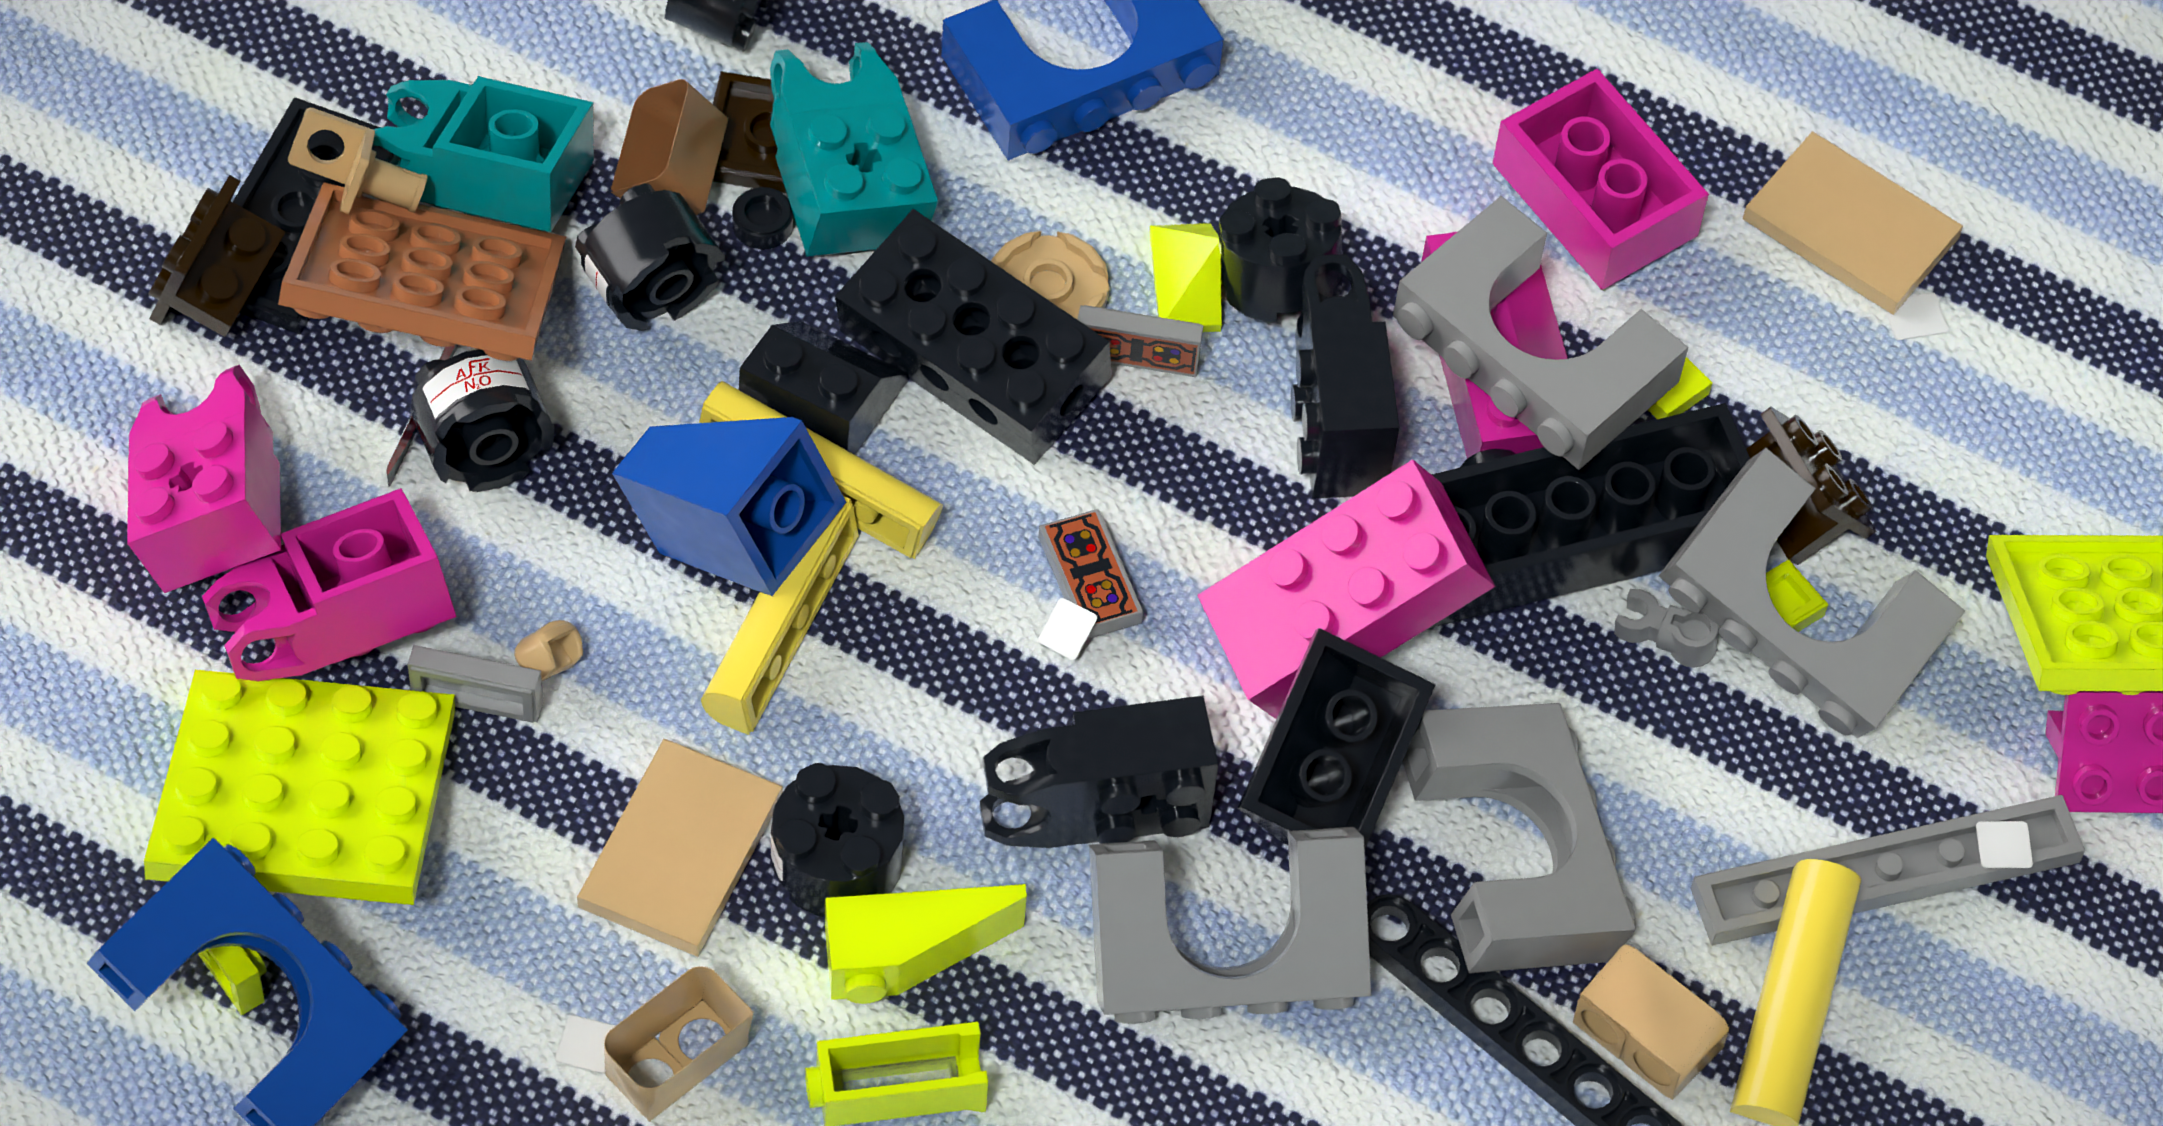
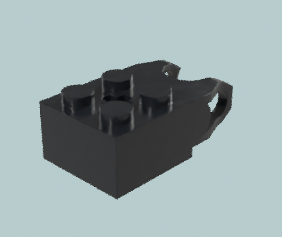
(1342, 387)
(1108, 776)

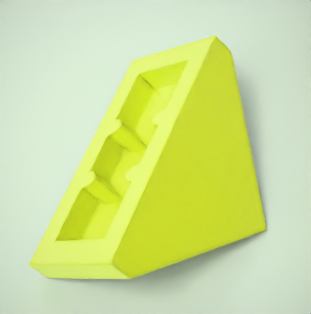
(1187, 273)

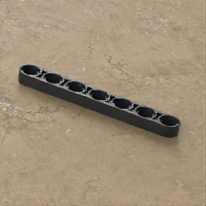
(1505, 1039)

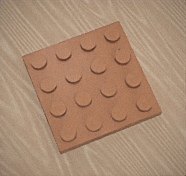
(424, 274)

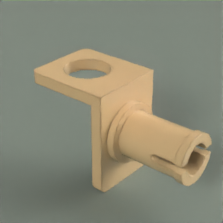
(357, 163)

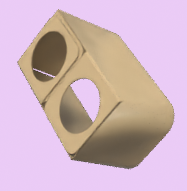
(692, 996)
(1650, 1021)

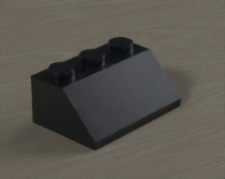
(1335, 741)

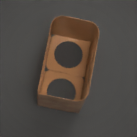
(672, 143)

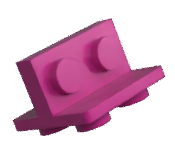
(2109, 751)

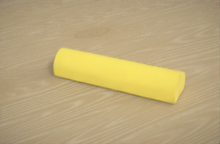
(881, 502)
(776, 629)
(1796, 993)

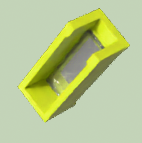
(898, 1075)

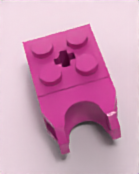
(203, 485)
(335, 590)

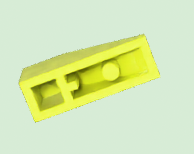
(901, 939)

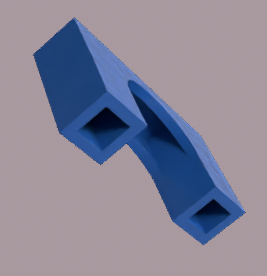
(1036, 103)
(222, 904)

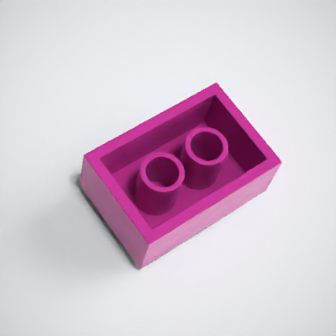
(1599, 178)

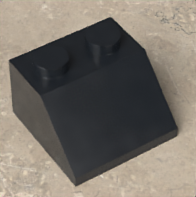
(821, 382)

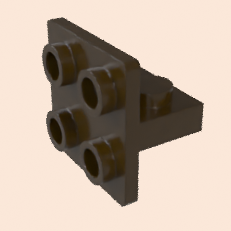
(215, 261)
(1833, 504)

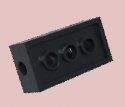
(974, 336)

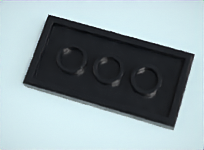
(285, 199)

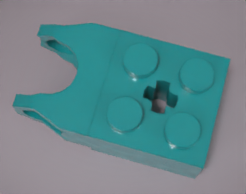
(493, 147)
(847, 153)

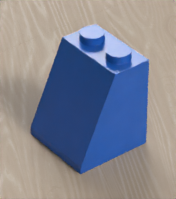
(732, 496)

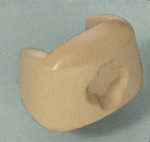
(550, 648)

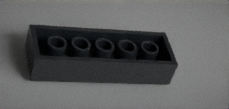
(1616, 518)

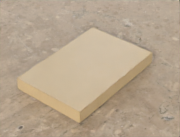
(1852, 222)
(680, 847)

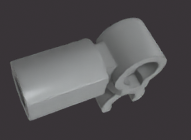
(1683, 633)

